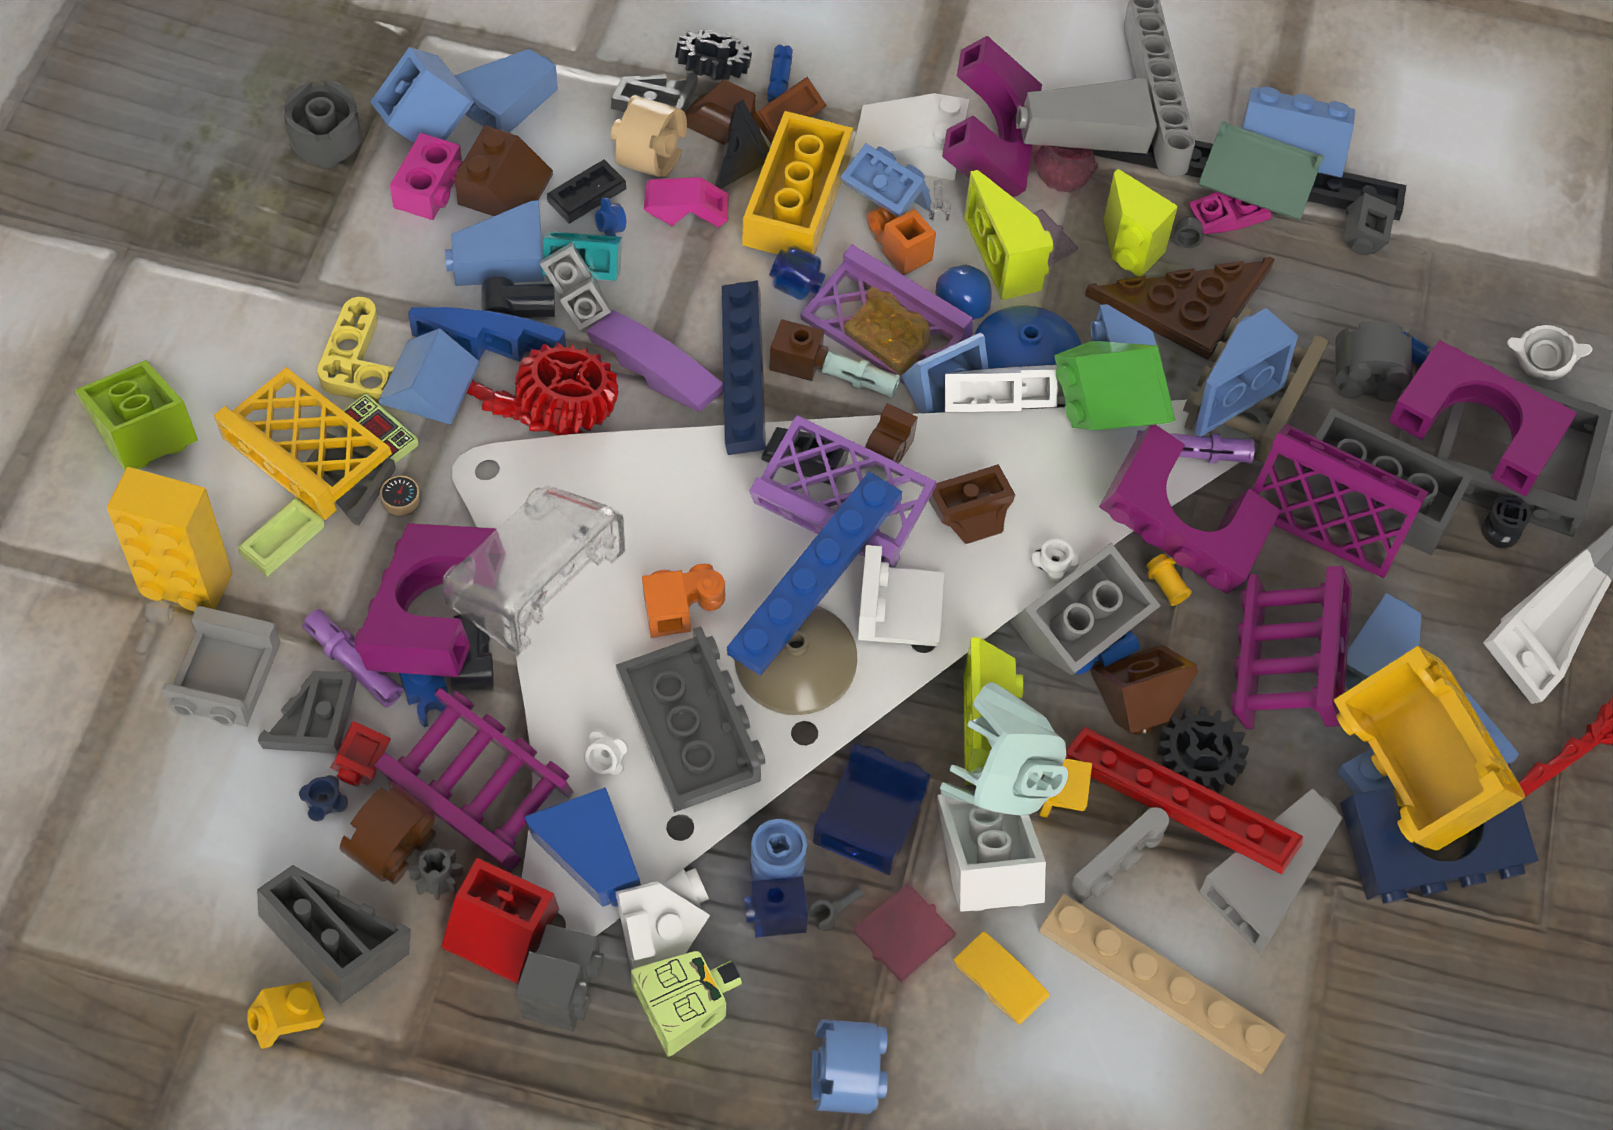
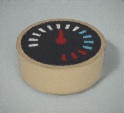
(400, 495)

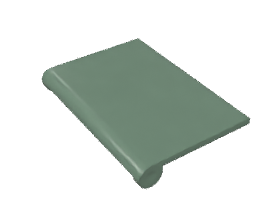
(1260, 171)

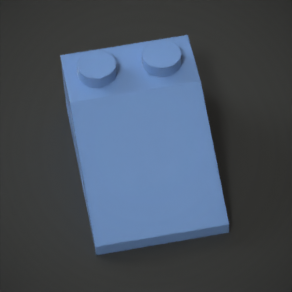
(1248, 369)

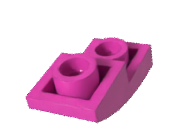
(1225, 213)

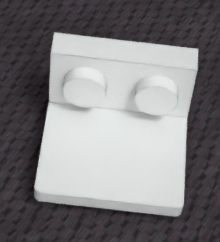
(900, 603)

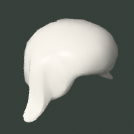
(1547, 352)

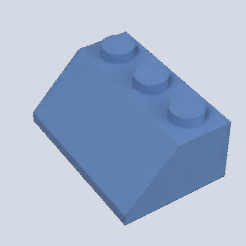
(1303, 124)

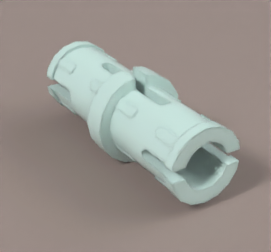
(861, 374)

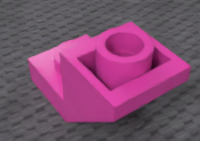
(677, 197)

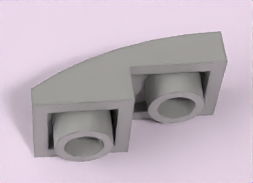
(576, 286)

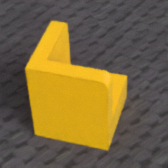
(1075, 791)

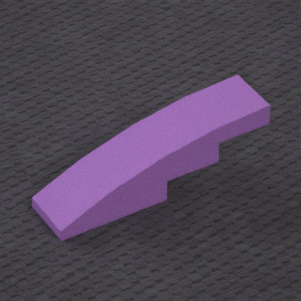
(658, 360)

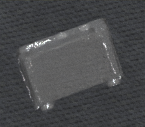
(531, 561)

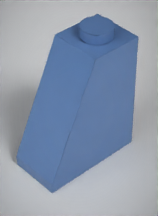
(509, 89)
(499, 247)
(1383, 639)

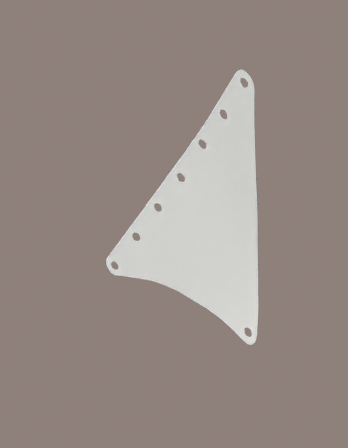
(694, 506)

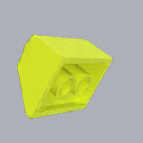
(984, 665)

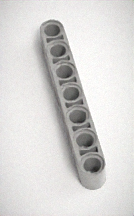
(1156, 63)

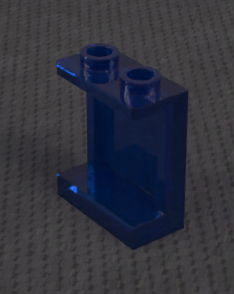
(872, 808)

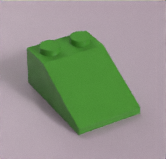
(1114, 385)

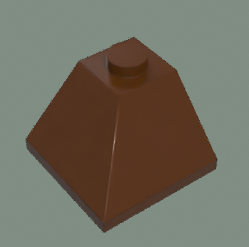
(1144, 687)

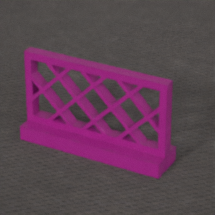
(1354, 474)

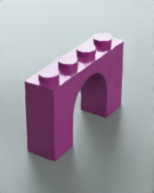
(1004, 89)
(1455, 377)
(1141, 503)
(408, 642)

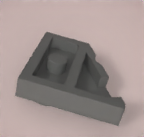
(655, 88)

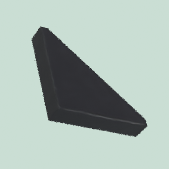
(743, 149)

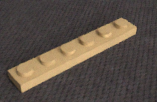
(1163, 983)

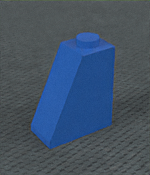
(587, 844)

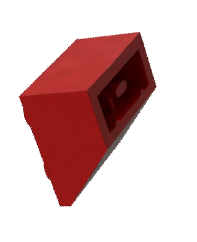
(498, 920)

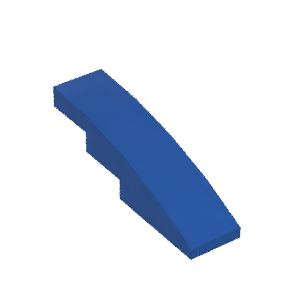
(486, 330)

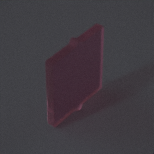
(904, 932)

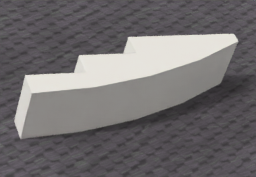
(1003, 389)

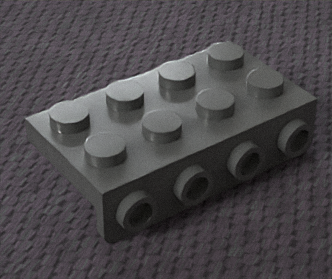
(691, 721)

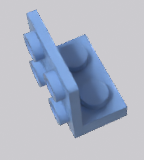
(885, 181)

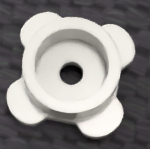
(1058, 550)
(598, 760)

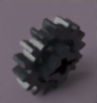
(713, 54)
(1202, 744)

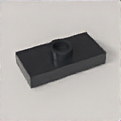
(586, 190)

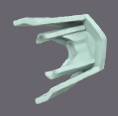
(1020, 754)

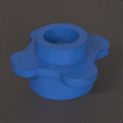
(610, 218)

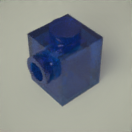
(777, 907)

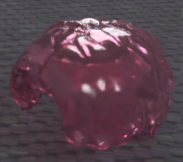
(1065, 168)

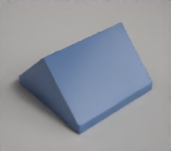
(430, 377)
(927, 377)

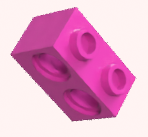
(426, 176)

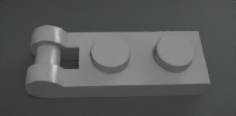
(1121, 853)

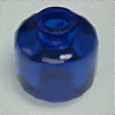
(797, 272)

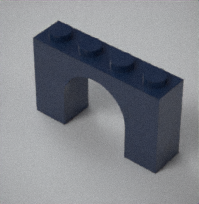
(1393, 865)

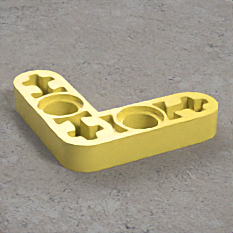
(350, 361)

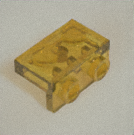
(889, 330)

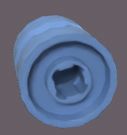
(778, 850)

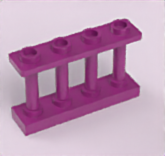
(1328, 663)
(469, 817)

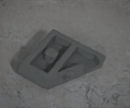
(361, 496)
(315, 716)

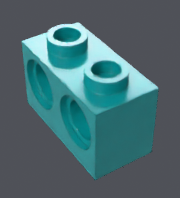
(599, 252)

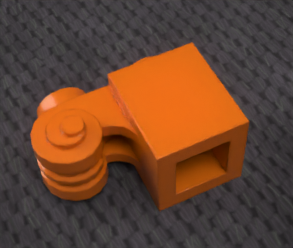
(905, 239)
(672, 593)

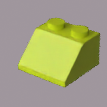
(1137, 223)

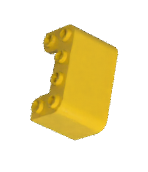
(1430, 748)

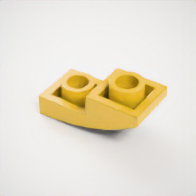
(1001, 977)

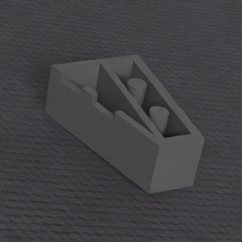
(330, 934)

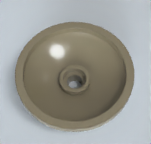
(807, 676)

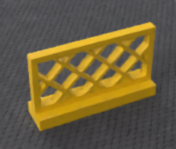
(285, 467)

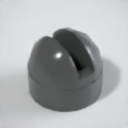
(1188, 232)

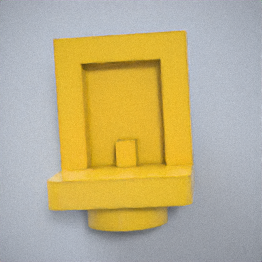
(283, 1011)

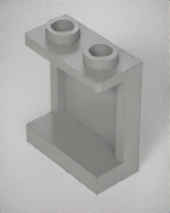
(223, 667)

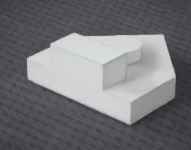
(657, 923)

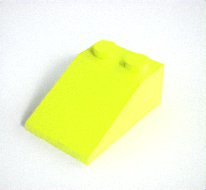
(1007, 238)

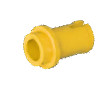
(1163, 571)

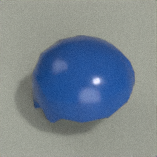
(966, 290)

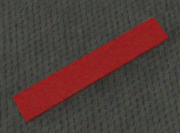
(1186, 801)

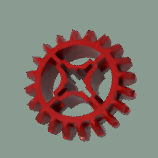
(566, 387)

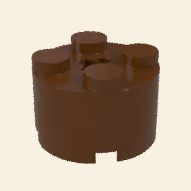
(389, 832)

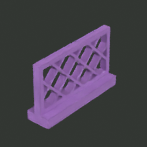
(870, 272)
(815, 515)

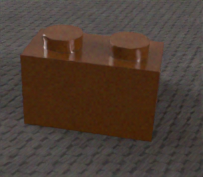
(500, 173)

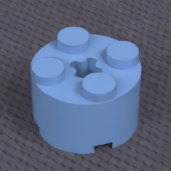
(848, 1067)

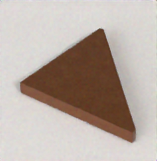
(1187, 304)

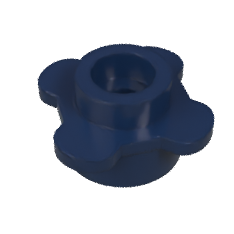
(323, 786)

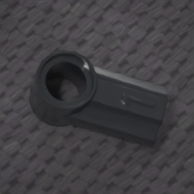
(523, 301)
(478, 665)

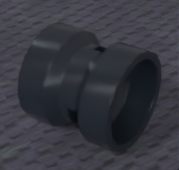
(1506, 521)

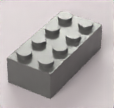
(1442, 480)

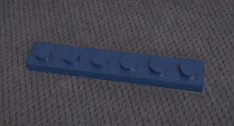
(743, 368)

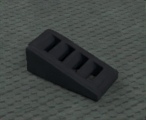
(806, 441)

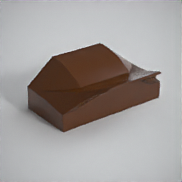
(713, 110)
(974, 503)

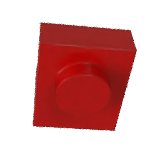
(359, 754)

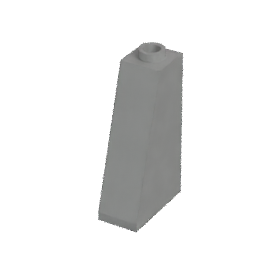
(1090, 117)
(1258, 898)

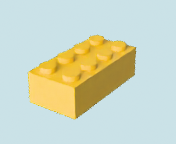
(797, 184)
(170, 539)

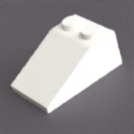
(912, 130)
(991, 856)

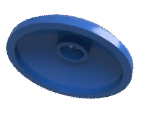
(1008, 334)

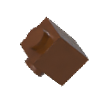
(797, 350)

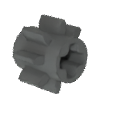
(436, 860)

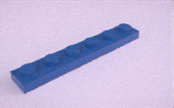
(814, 573)

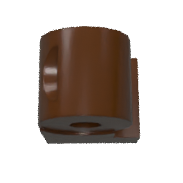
(893, 433)

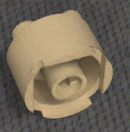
(649, 136)

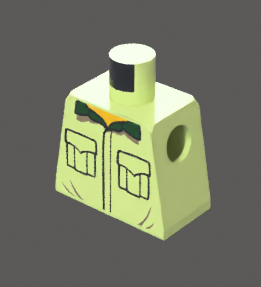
(683, 997)

